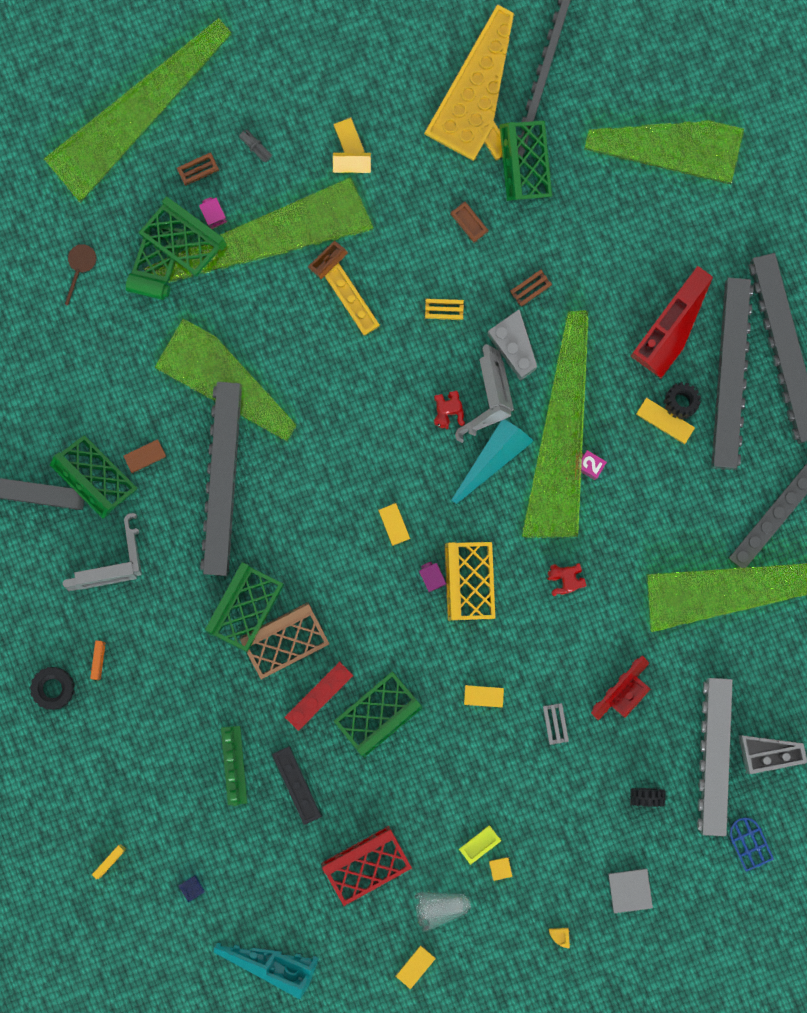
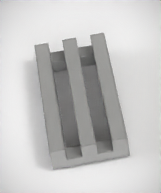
(562, 718)

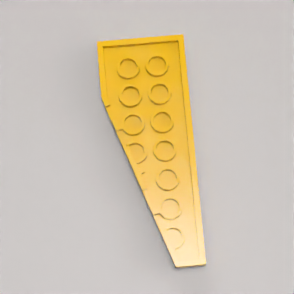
(474, 91)

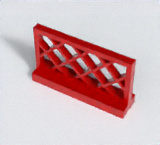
(361, 849)

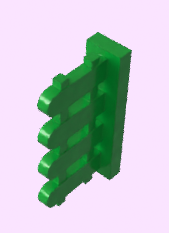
(234, 765)

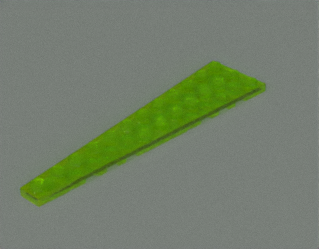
(107, 137)
(309, 221)
(557, 477)
(703, 594)

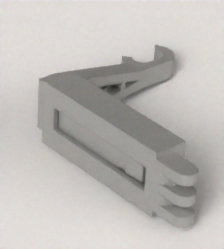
(497, 393)
(112, 573)

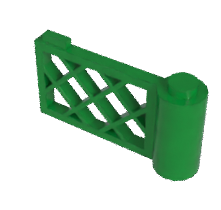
(152, 284)

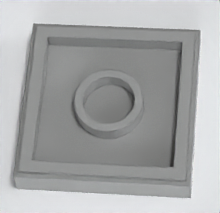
(630, 890)

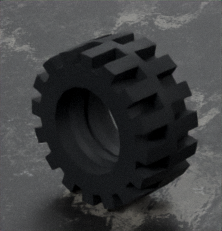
(689, 393)
(647, 797)

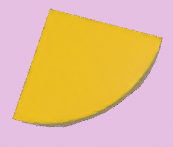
(560, 936)

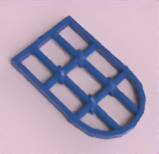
(749, 852)

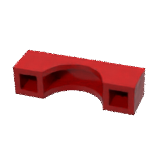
(319, 696)

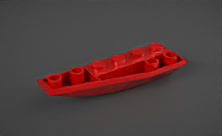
(674, 325)

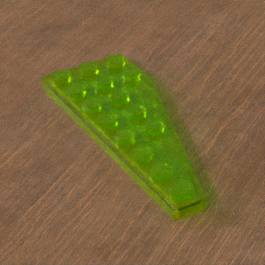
(691, 148)
(202, 361)

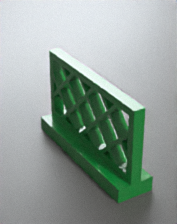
(512, 165)
(194, 225)
(94, 497)
(228, 603)
(390, 726)

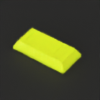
(480, 844)

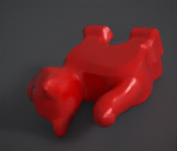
(448, 407)
(568, 576)

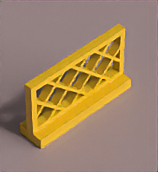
(453, 581)

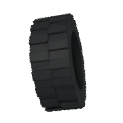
(39, 681)

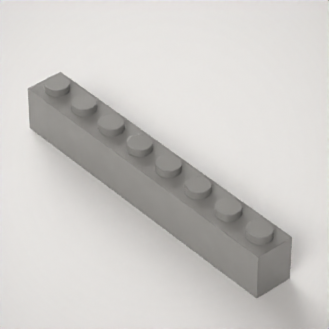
(715, 757)

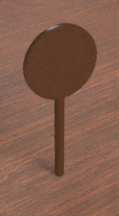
(81, 259)

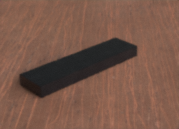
(296, 785)

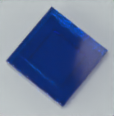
(191, 888)

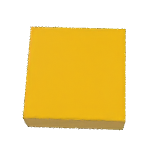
(500, 868)

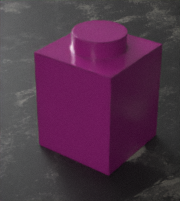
(432, 576)

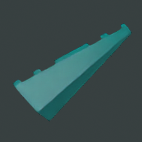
(502, 446)
(283, 971)

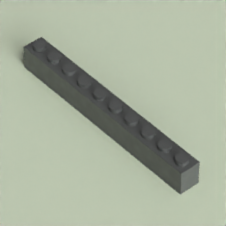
(782, 340)
(731, 374)
(222, 478)

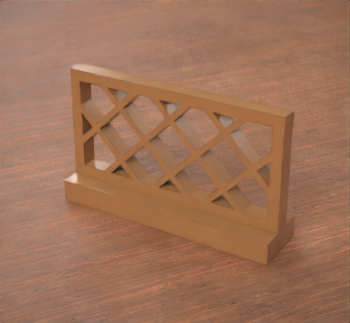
(277, 625)

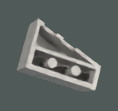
(770, 754)

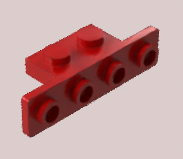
(625, 693)

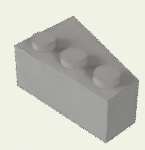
(514, 345)

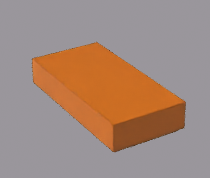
(98, 658)

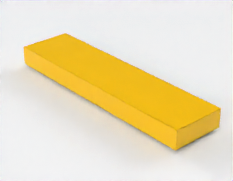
(351, 300)

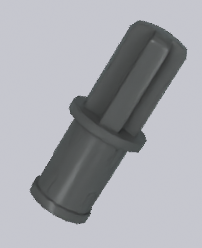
(255, 146)

